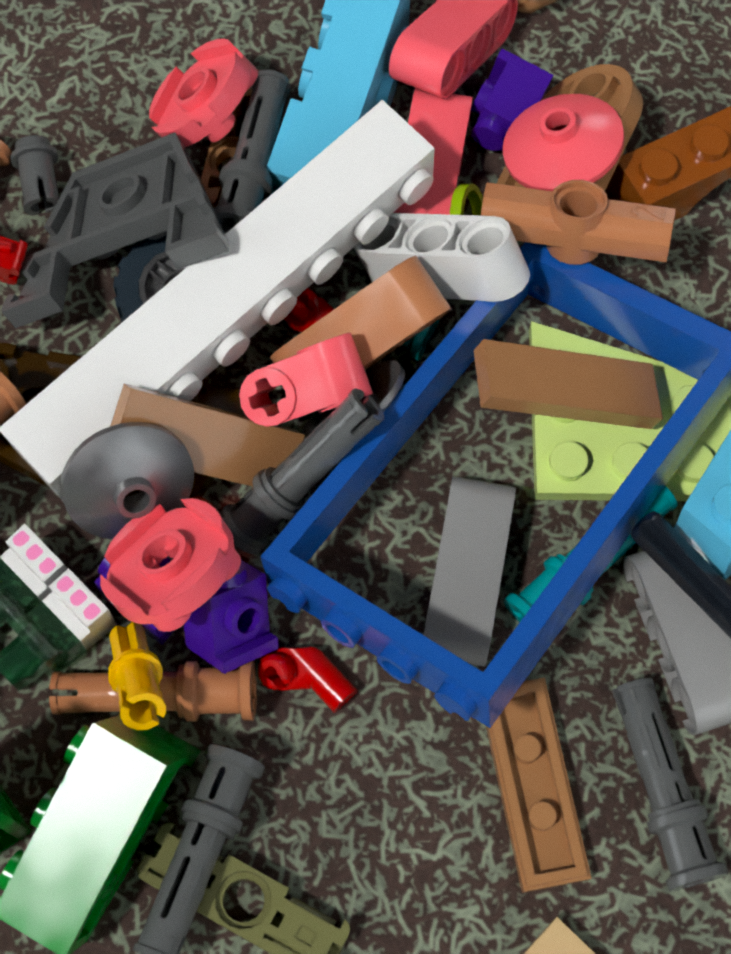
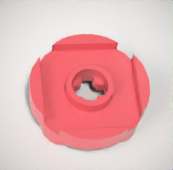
(204, 96)
(169, 594)

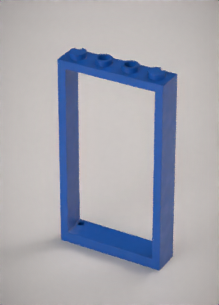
(596, 299)

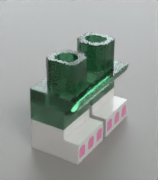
(46, 609)

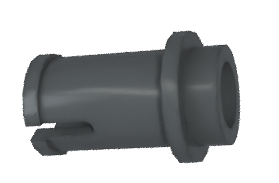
(35, 162)

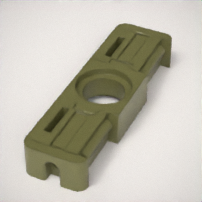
(279, 927)

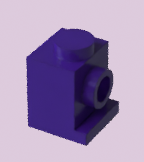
(504, 96)
(233, 622)

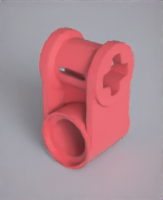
(312, 382)

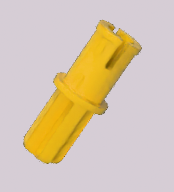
(136, 677)

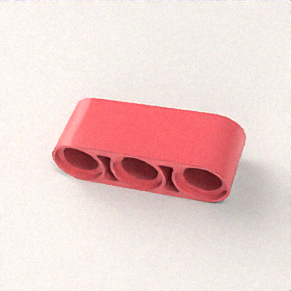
(450, 43)
(445, 128)

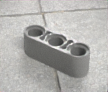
(470, 568)
(692, 645)

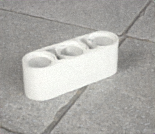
(462, 254)

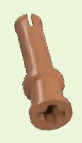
(188, 691)

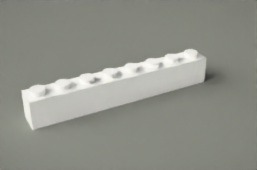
(224, 300)

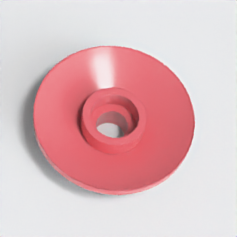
(563, 141)

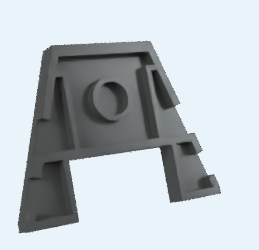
(113, 205)

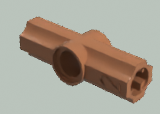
(581, 221)

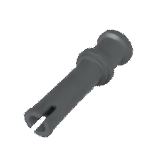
(246, 178)
(281, 490)
(674, 814)
(210, 821)

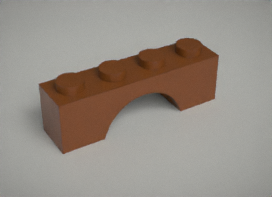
(676, 167)

